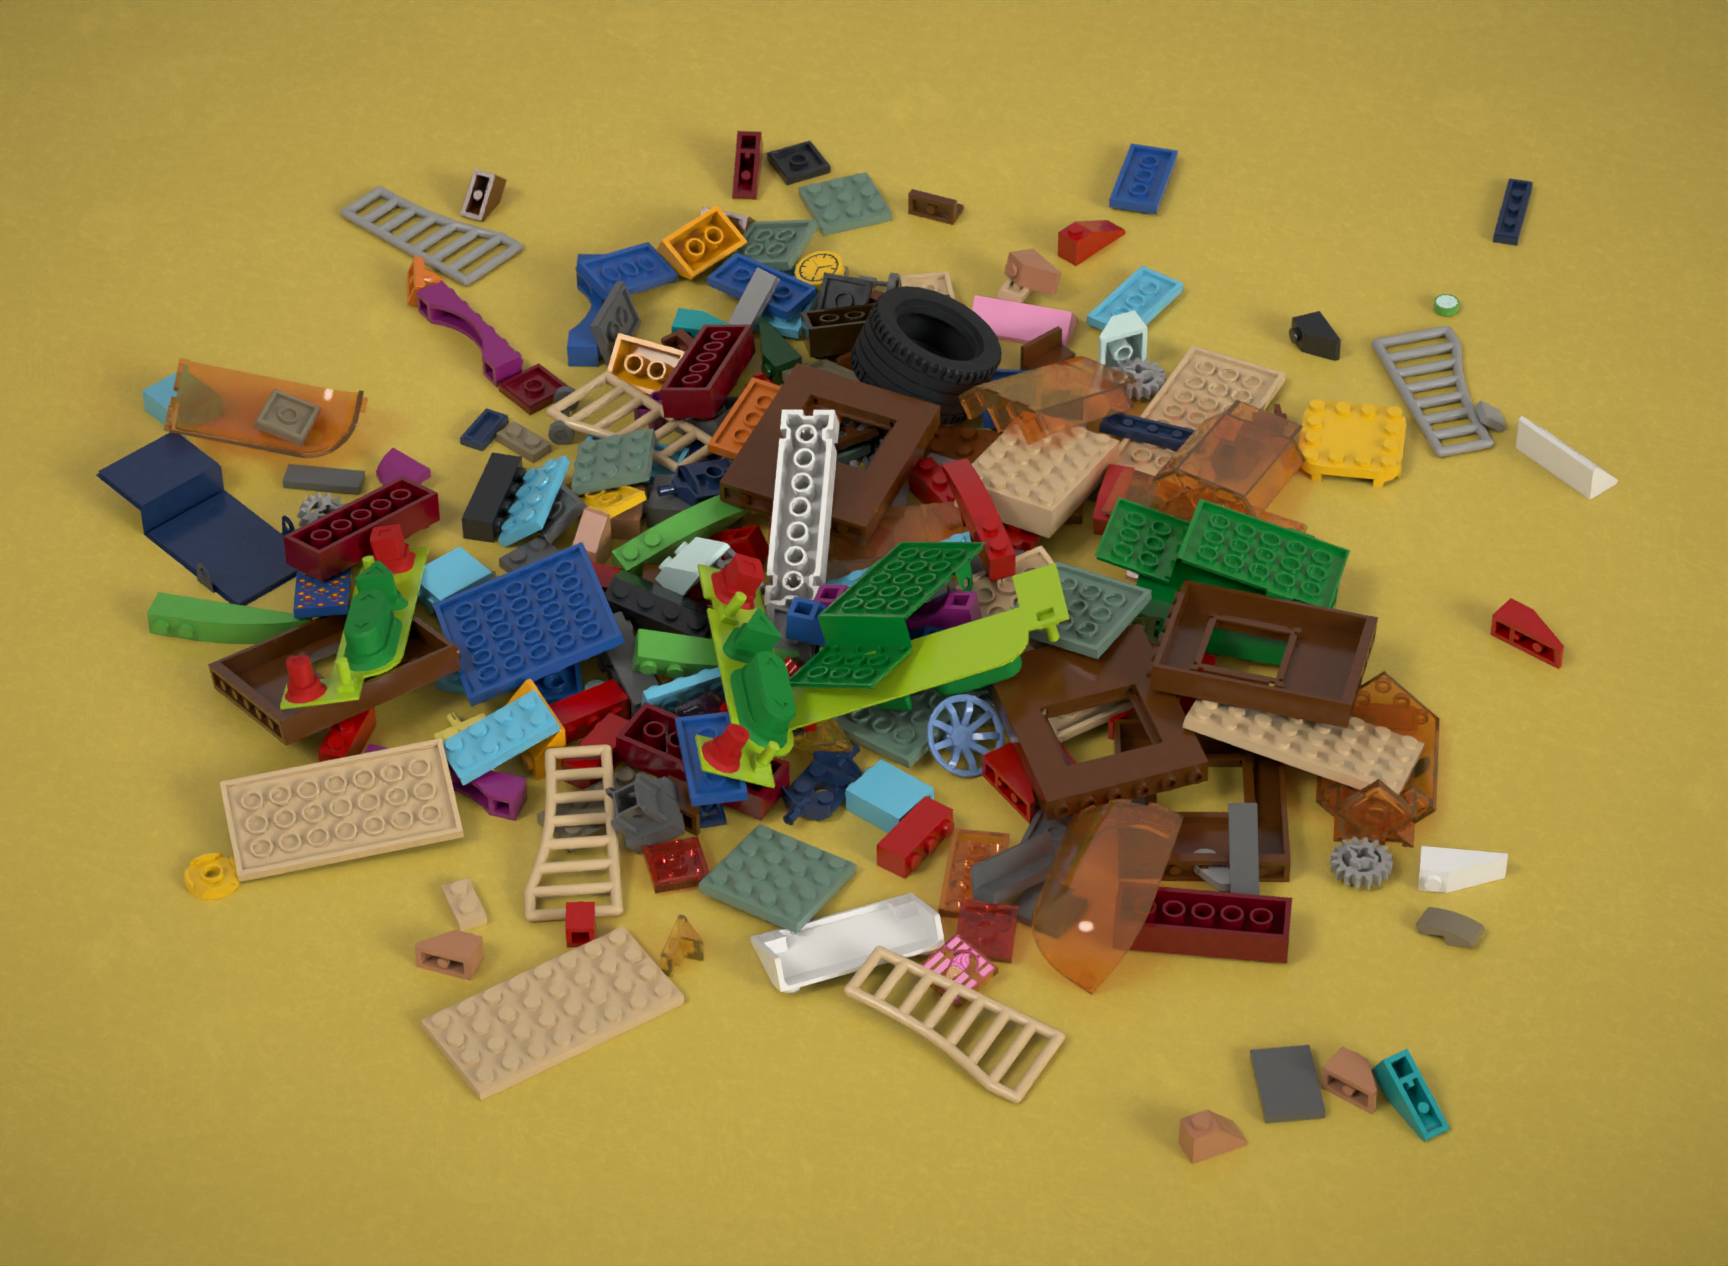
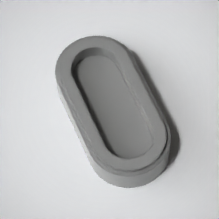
(1216, 875)

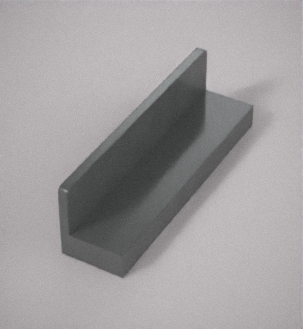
(1012, 870)

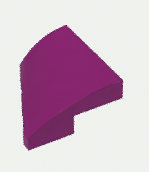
(398, 464)

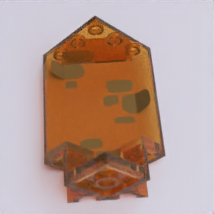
(1376, 808)

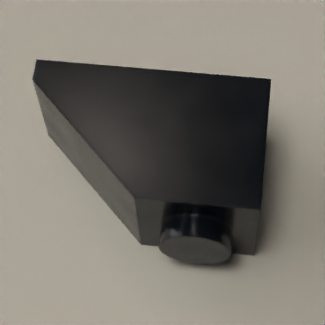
(1315, 336)

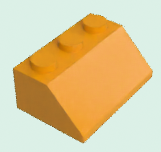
(701, 243)
(643, 363)
(534, 757)

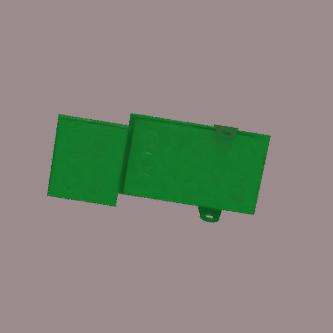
(1225, 543)
(874, 613)

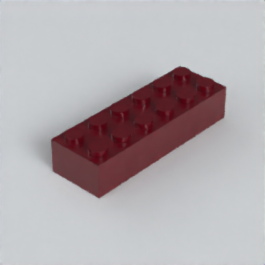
(707, 371)
(344, 534)
(653, 746)
(1217, 925)

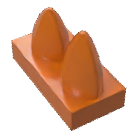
(419, 278)

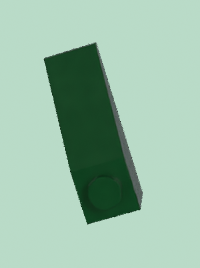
(775, 353)

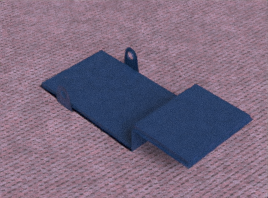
(200, 521)

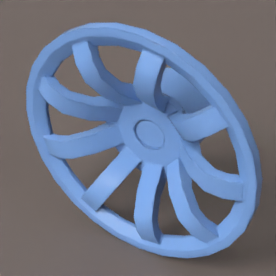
(961, 735)

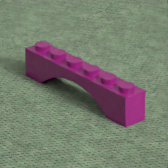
(443, 307)
(943, 613)
(496, 792)

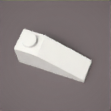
(1457, 869)

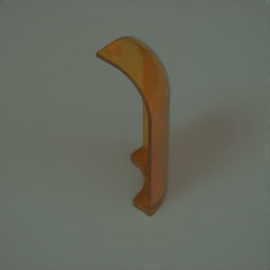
(226, 402)
(1102, 887)

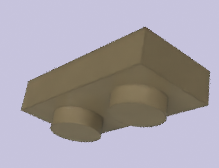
(523, 442)

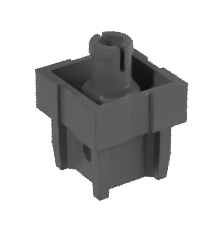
(647, 811)

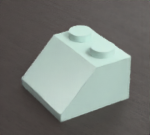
(1123, 339)
(682, 571)

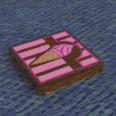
(961, 963)

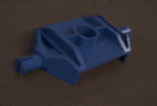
(695, 480)
(829, 772)

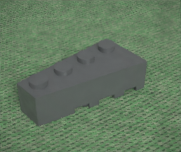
(618, 665)

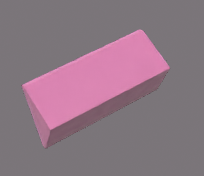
(1023, 321)

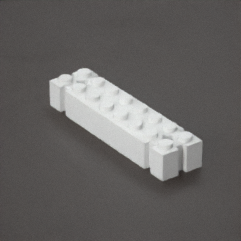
(802, 506)

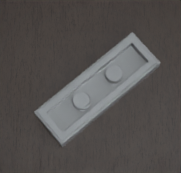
(754, 298)

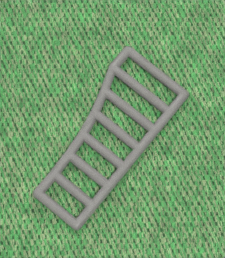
(449, 226)
(1415, 405)

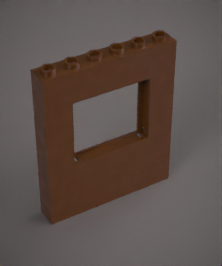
(859, 494)
(1317, 672)
(258, 675)
(1074, 682)
(1262, 785)

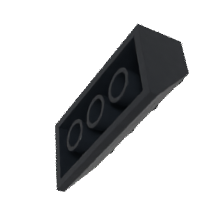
(656, 607)

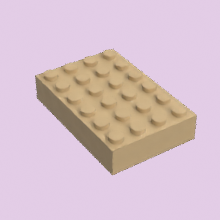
(1044, 481)

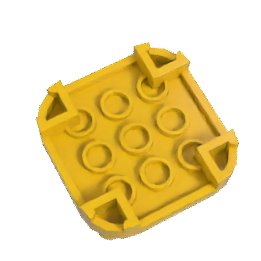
(1352, 440)

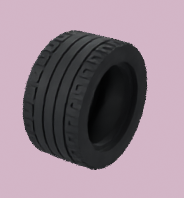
(925, 349)

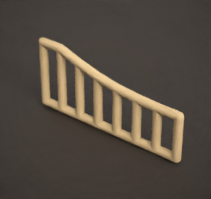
(639, 399)
(551, 821)
(948, 1044)

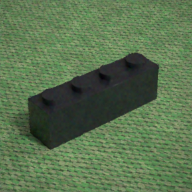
(493, 497)

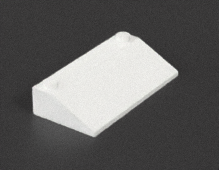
(846, 939)

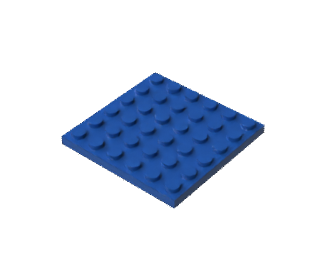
(528, 623)

